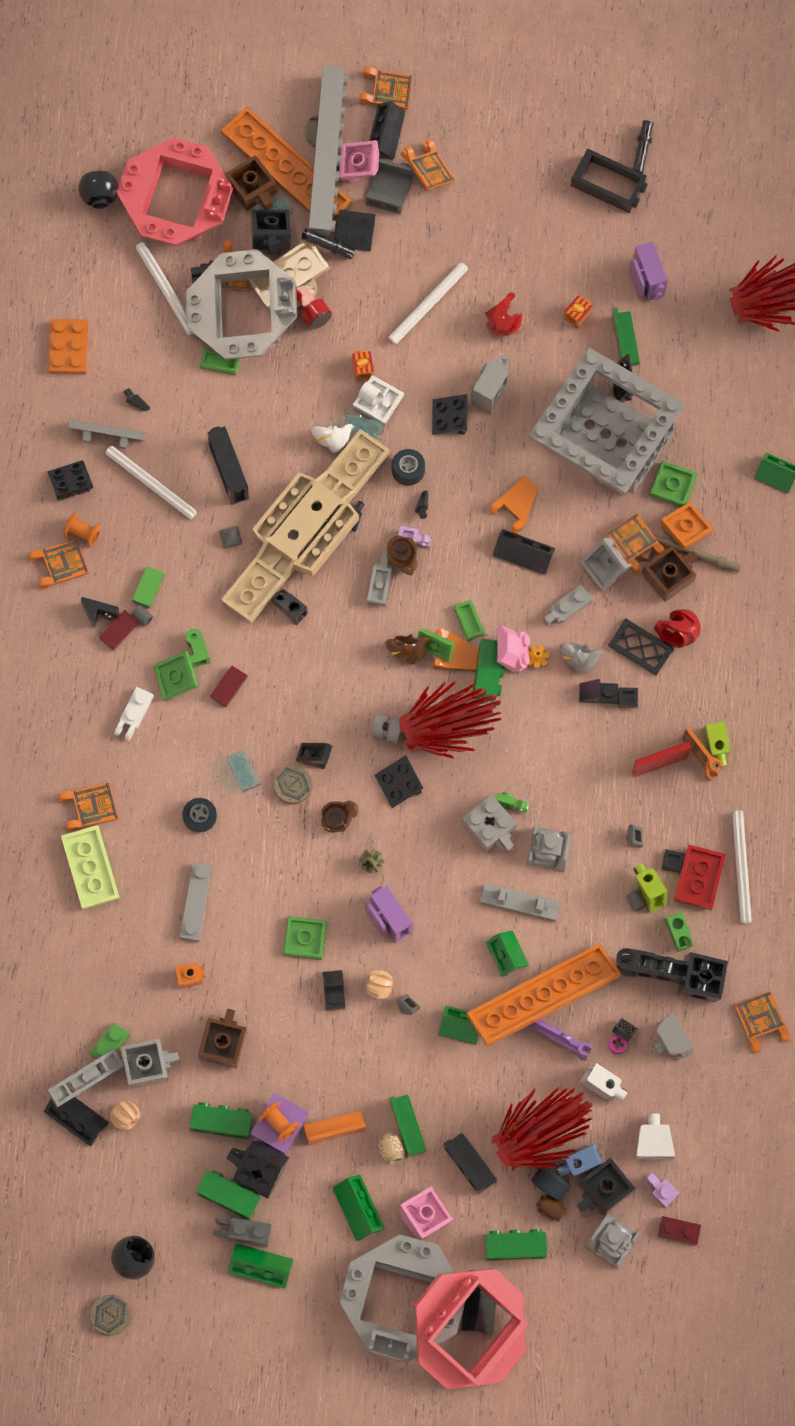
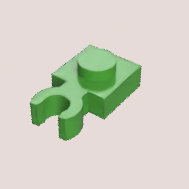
(510, 802)

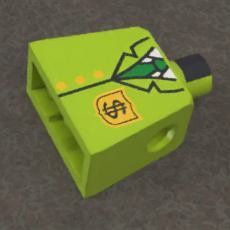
(716, 734)
(650, 888)

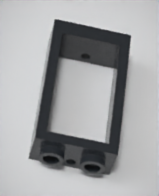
(600, 193)
(228, 465)

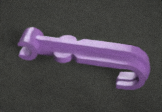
(562, 1039)

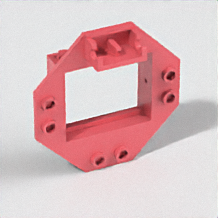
(141, 180)
(440, 1304)

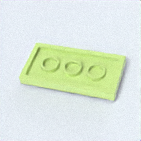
(90, 867)

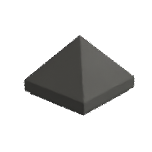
(230, 537)
(635, 835)
(407, 1005)

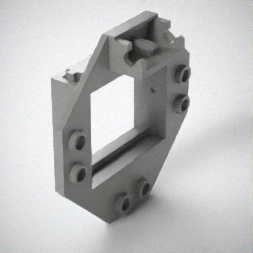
(205, 303)
(404, 1257)

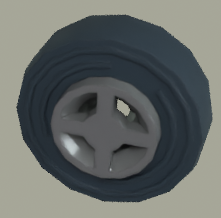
(199, 808)

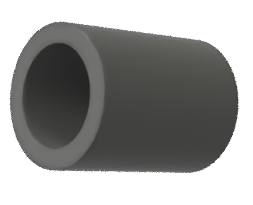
(142, 615)
(636, 900)

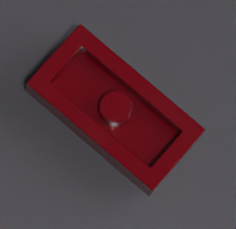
(679, 1230)

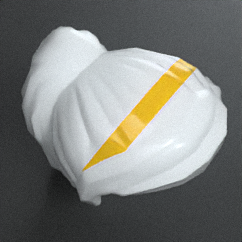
(333, 438)

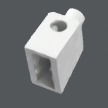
(596, 1079)
(654, 1141)

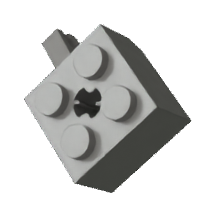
(491, 384)
(489, 835)
(151, 1052)

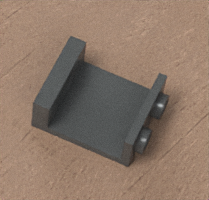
(390, 186)

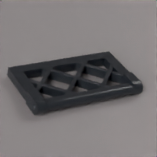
(642, 662)

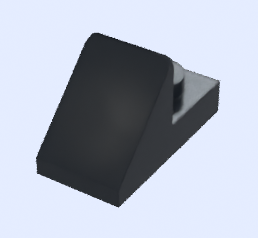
(95, 608)
(598, 692)
(314, 754)
(334, 990)

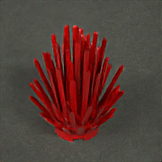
(769, 295)
(447, 720)
(534, 1130)

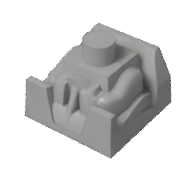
(605, 563)
(549, 849)
(673, 1038)
(612, 1240)

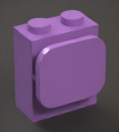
(648, 272)
(388, 914)
(265, 1132)

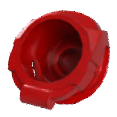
(500, 322)
(686, 628)

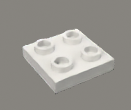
(378, 399)

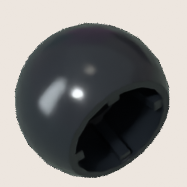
(98, 189)
(133, 1257)

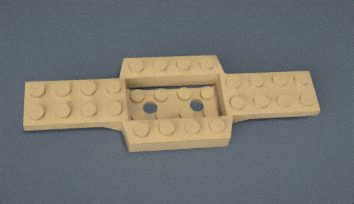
(294, 513)

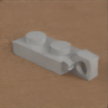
(380, 582)
(568, 606)

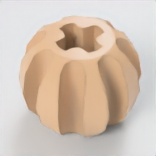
(379, 984)
(125, 1115)

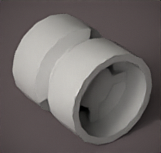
(393, 732)

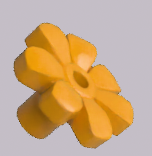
(538, 656)

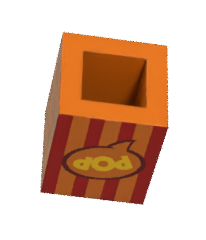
(578, 311)
(362, 365)

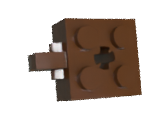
(252, 184)
(670, 562)
(220, 1030)

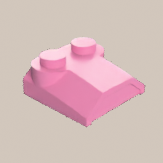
(358, 160)
(512, 649)
(424, 1214)

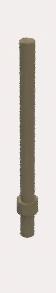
(720, 561)

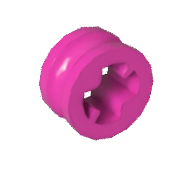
(612, 1047)

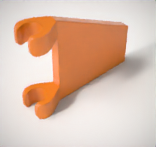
(518, 502)
(463, 657)

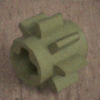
(371, 861)

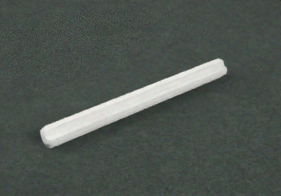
(163, 284)
(428, 303)
(151, 482)
(741, 867)

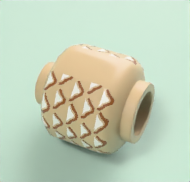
(392, 1148)

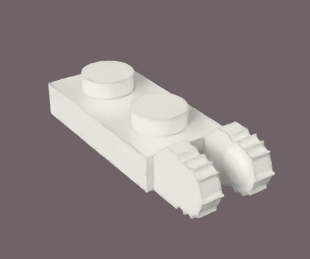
(134, 712)

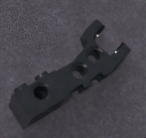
(696, 975)

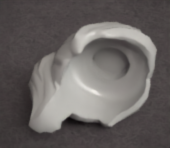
(580, 656)

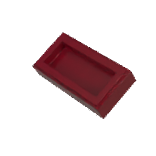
(119, 630)
(228, 686)

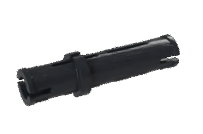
(643, 148)
(334, 246)

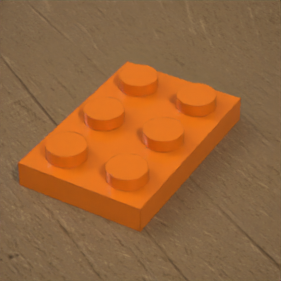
(68, 346)

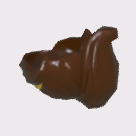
(402, 553)
(407, 648)
(338, 815)

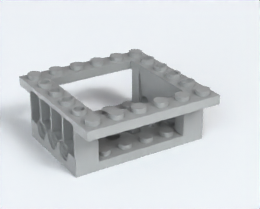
(580, 402)

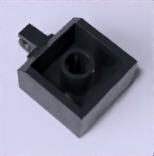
(270, 230)
(258, 1167)
(602, 1199)

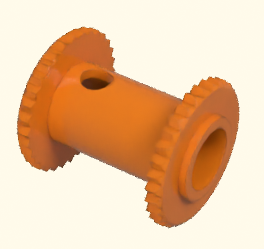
(82, 530)
(278, 1122)

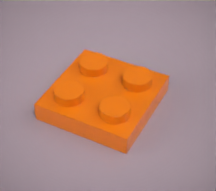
(686, 526)

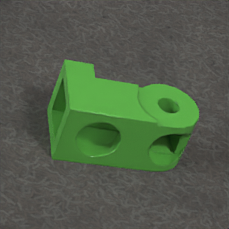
(196, 642)
(679, 931)

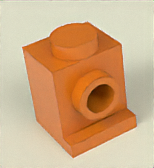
(187, 981)

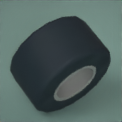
(408, 460)
(550, 1183)

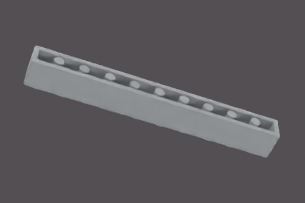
(327, 149)

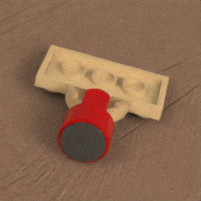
(304, 265)

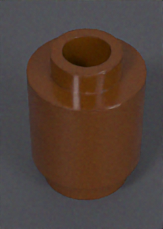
(551, 1208)

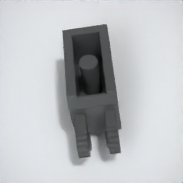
(245, 1231)

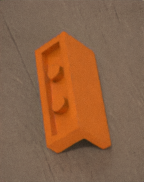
(334, 1127)

